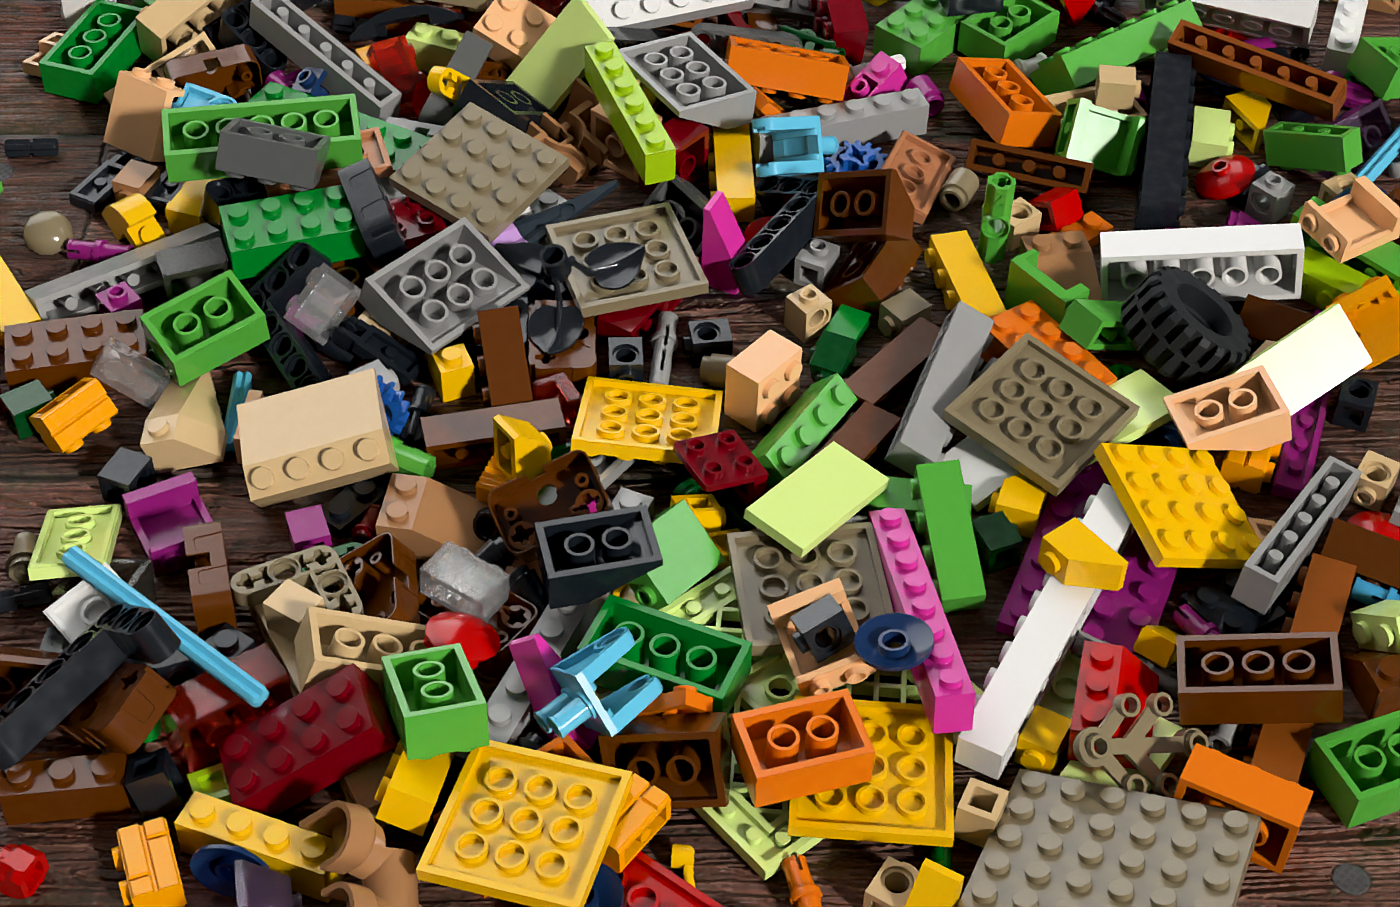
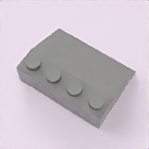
(692, 80)
(440, 286)

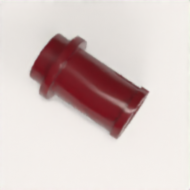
(366, 529)

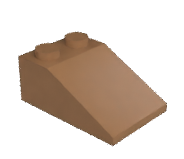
(1065, 259)
(427, 515)

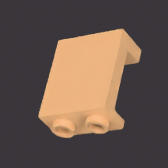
(137, 115)
(1353, 221)
(832, 672)

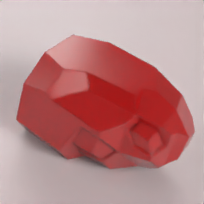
(21, 870)

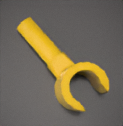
(683, 858)

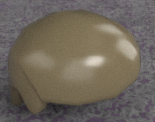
(47, 232)

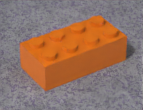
(788, 69)
(1005, 102)
(1032, 319)

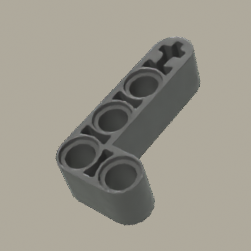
(719, 33)
(467, 60)

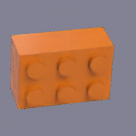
(801, 747)
(1234, 785)

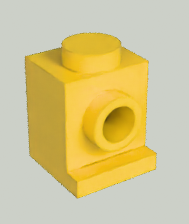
(706, 510)

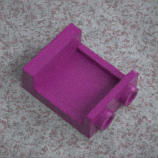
(158, 519)

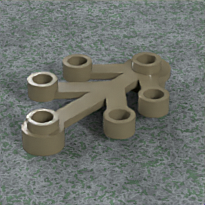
(1135, 744)

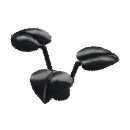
(560, 327)

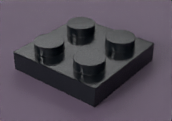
(1214, 604)

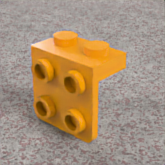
(1376, 315)

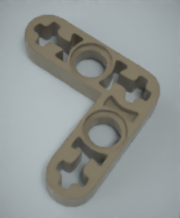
(314, 576)

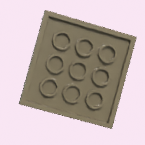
(479, 171)
(666, 272)
(1040, 413)
(770, 572)

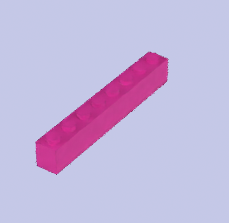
(942, 677)

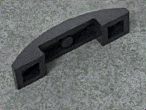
(376, 26)

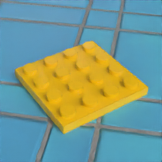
(642, 418)
(1179, 505)
(908, 790)
(526, 826)

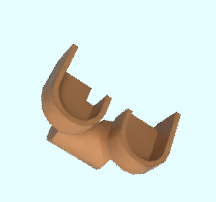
(573, 135)
(361, 851)

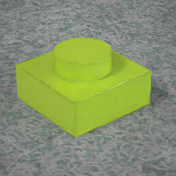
(210, 782)

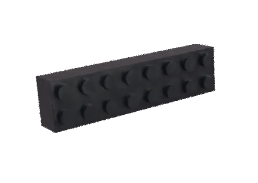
(1165, 143)

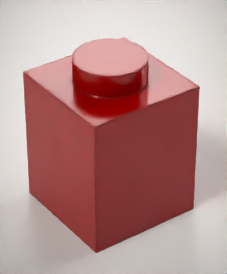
(1059, 208)

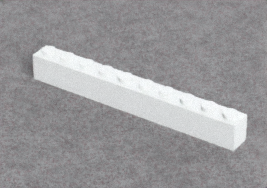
(1037, 650)

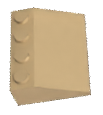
(315, 439)

